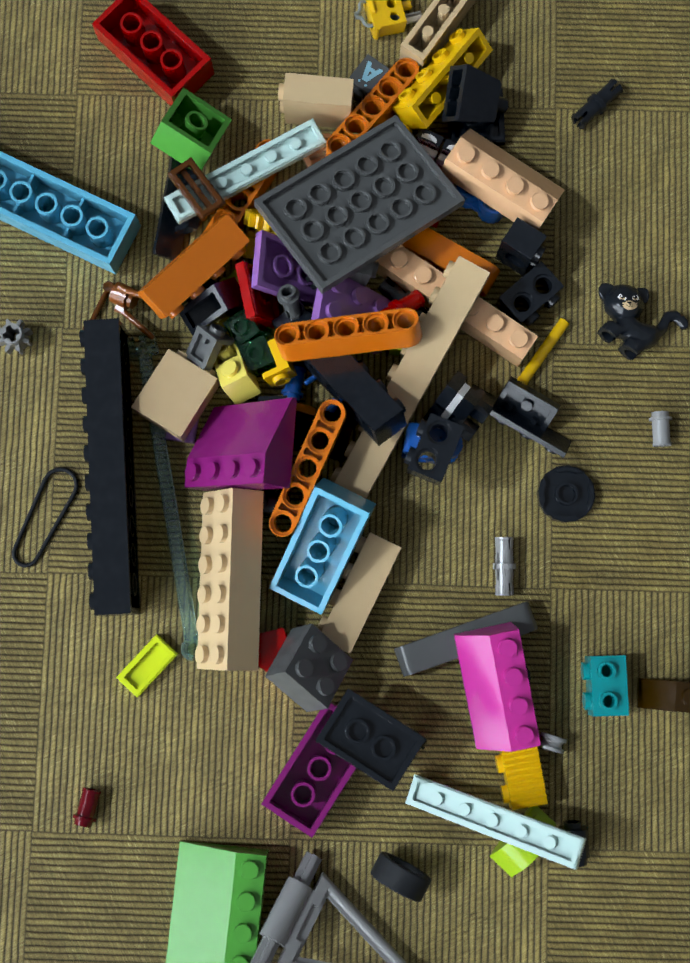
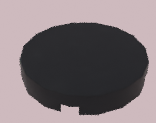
(565, 494)

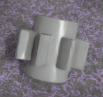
(22, 338)

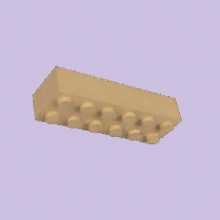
(230, 580)

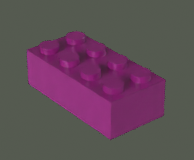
(309, 780)

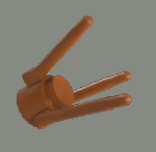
(125, 298)

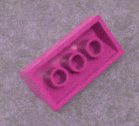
(497, 688)

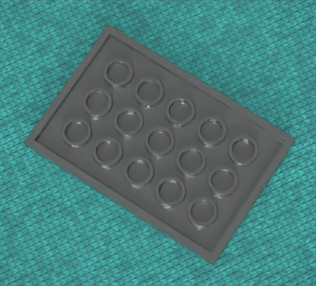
(358, 203)

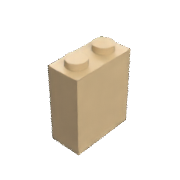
(316, 97)
(176, 394)

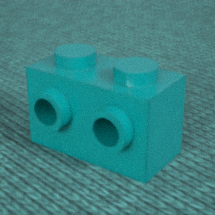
(605, 685)

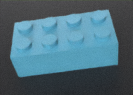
(322, 545)

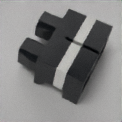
(458, 402)

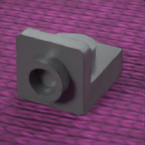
(207, 345)

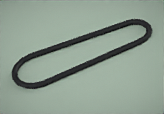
(76, 486)

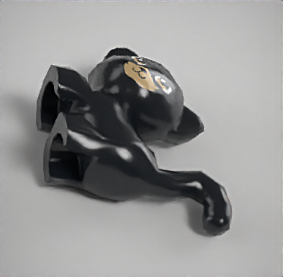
(624, 306)

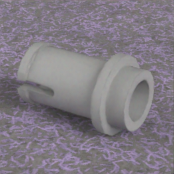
(660, 428)

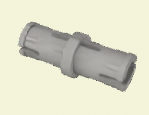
(504, 566)

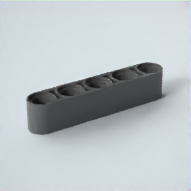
(442, 648)

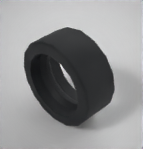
(400, 876)

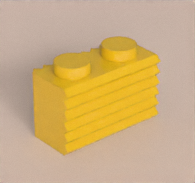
(522, 778)

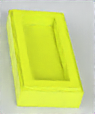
(147, 665)

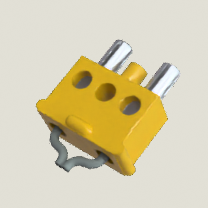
(386, 16)

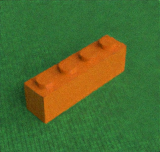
(193, 267)

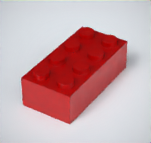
(153, 48)

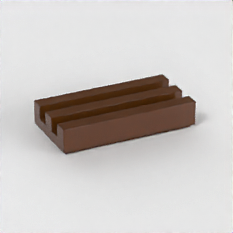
(210, 208)

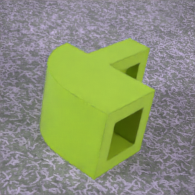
(512, 858)

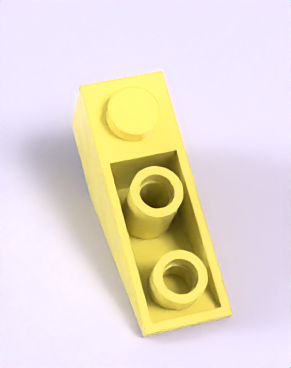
(233, 373)

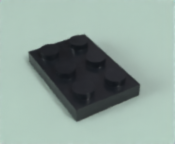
(370, 739)

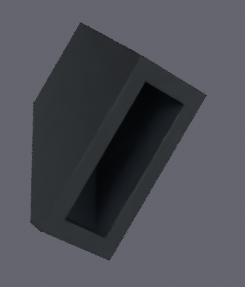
(213, 304)

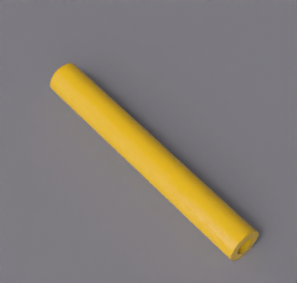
(543, 351)

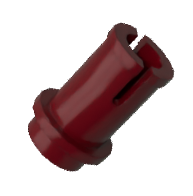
(87, 807)

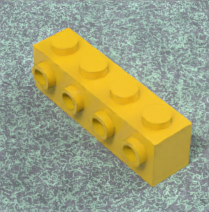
(426, 96)

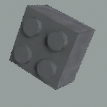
(309, 668)

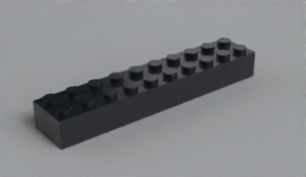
(110, 469)

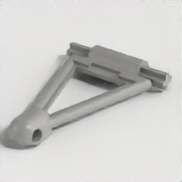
(297, 911)

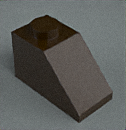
(663, 695)

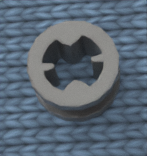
(552, 742)

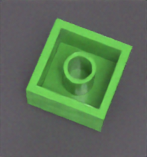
(190, 129)

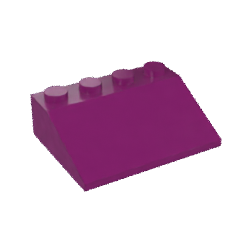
(244, 447)

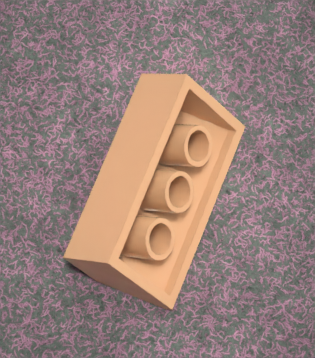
(500, 180)

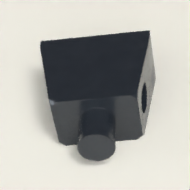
(472, 96)

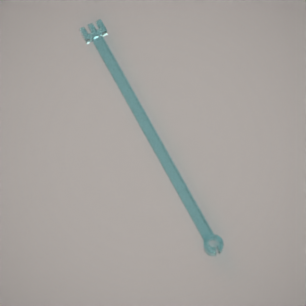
(169, 503)

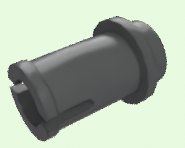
(289, 297)

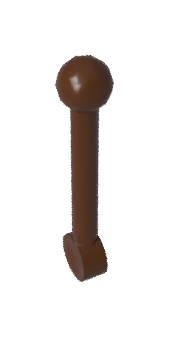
(107, 286)

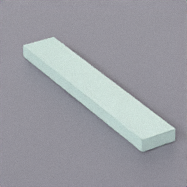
(252, 167)
(496, 821)

